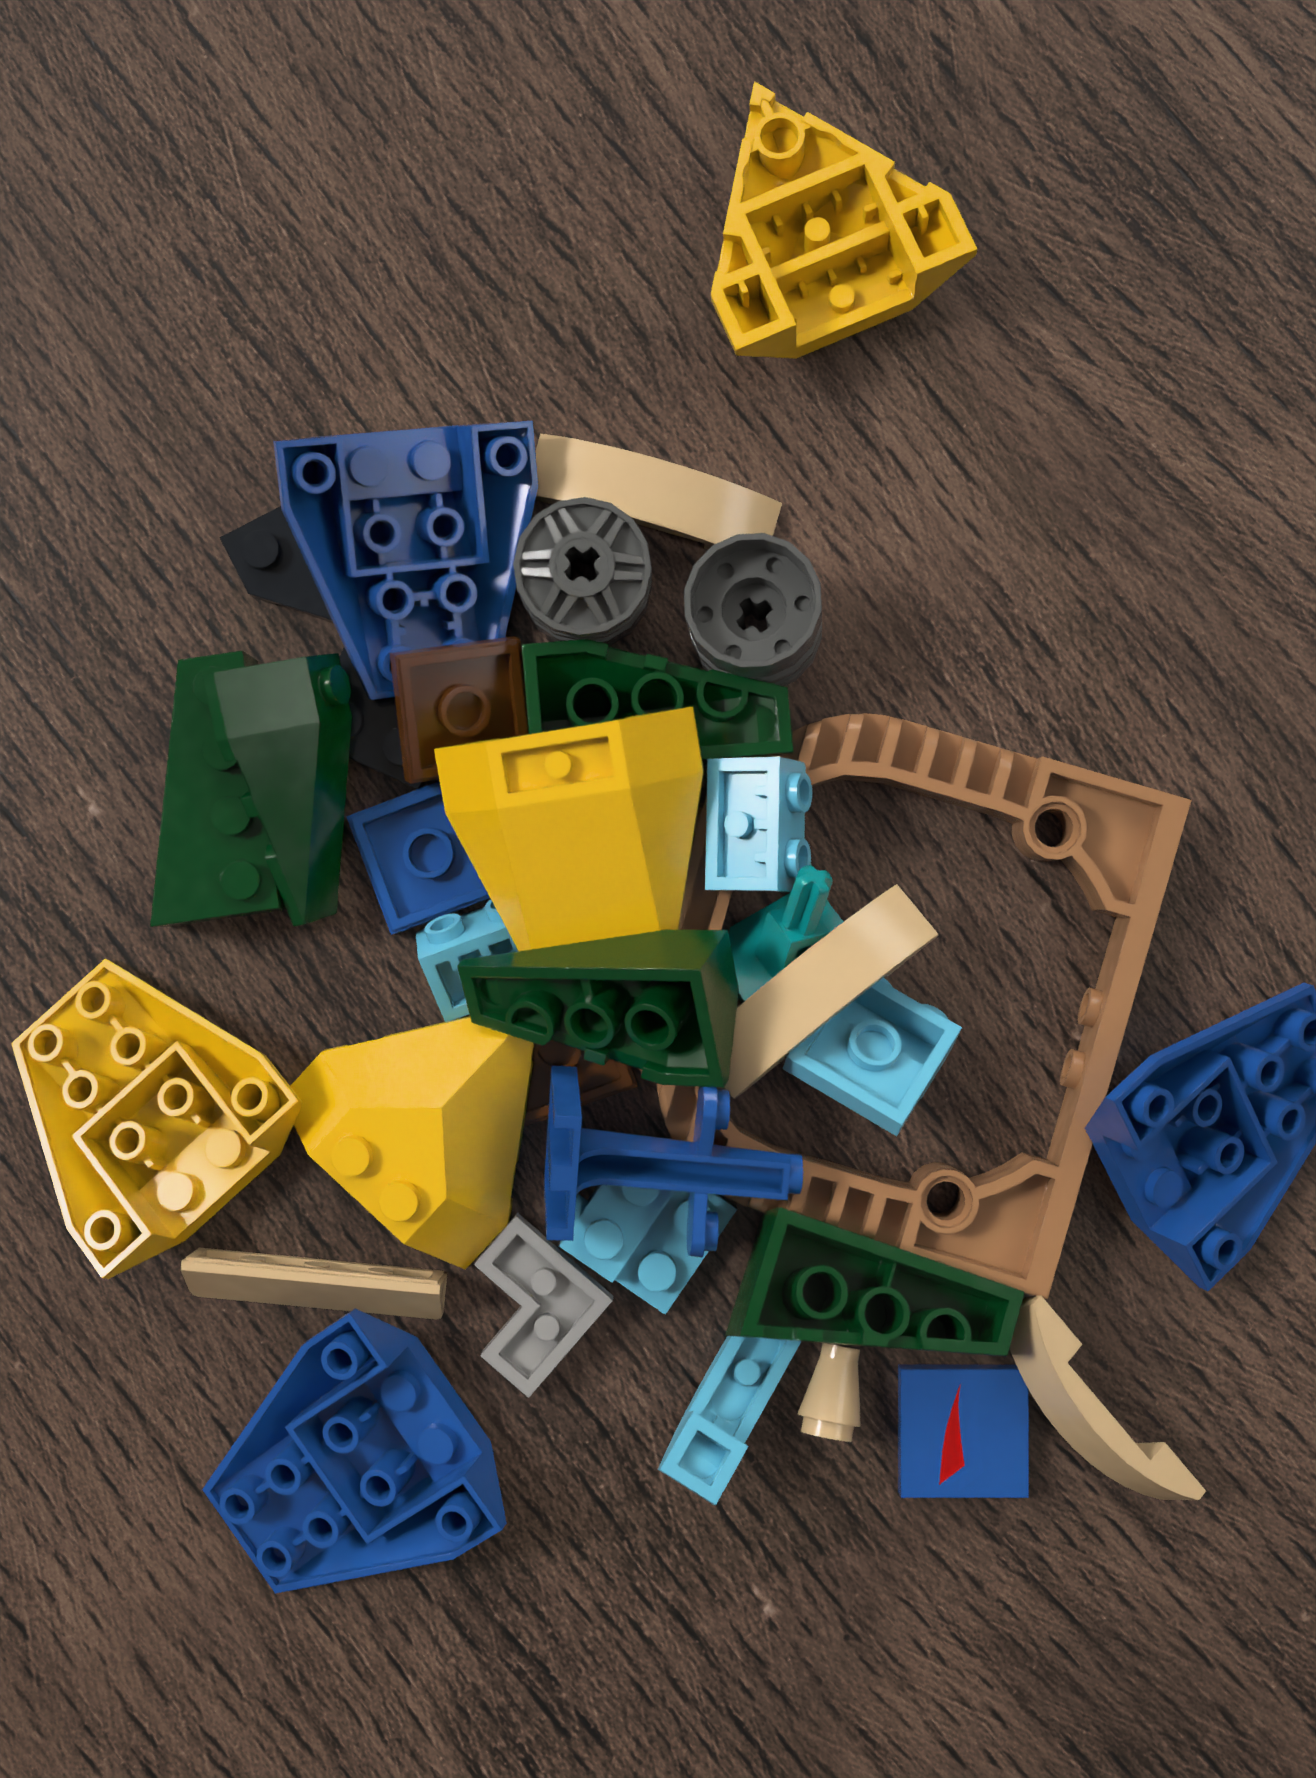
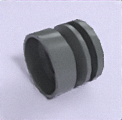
(762, 579)
(579, 608)

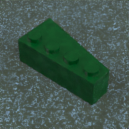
(208, 847)
(852, 1290)

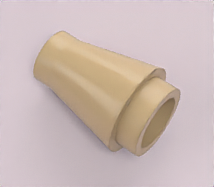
(832, 1396)

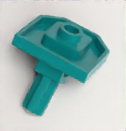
(782, 930)

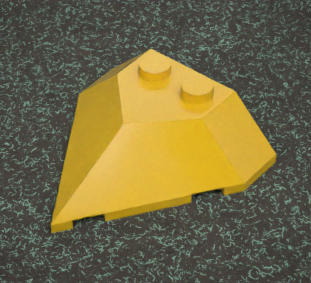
(825, 237)
(423, 1130)

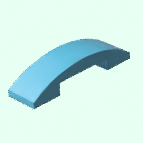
(724, 1413)

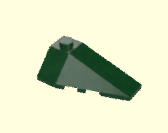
(592, 684)
(292, 745)
(635, 999)

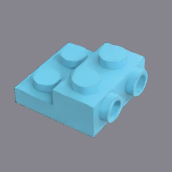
(877, 1055)
(640, 1239)

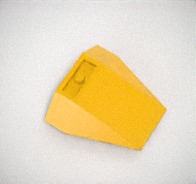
(580, 825)
(146, 1115)

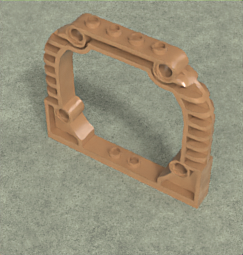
(1121, 853)

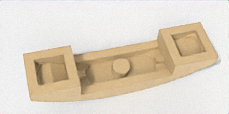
(652, 490)
(823, 984)
(1042, 1353)

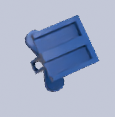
(595, 1157)

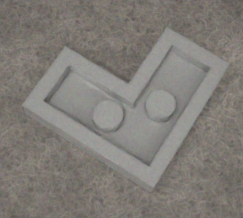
(555, 1300)

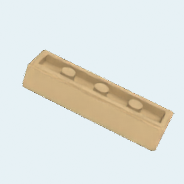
(315, 1283)

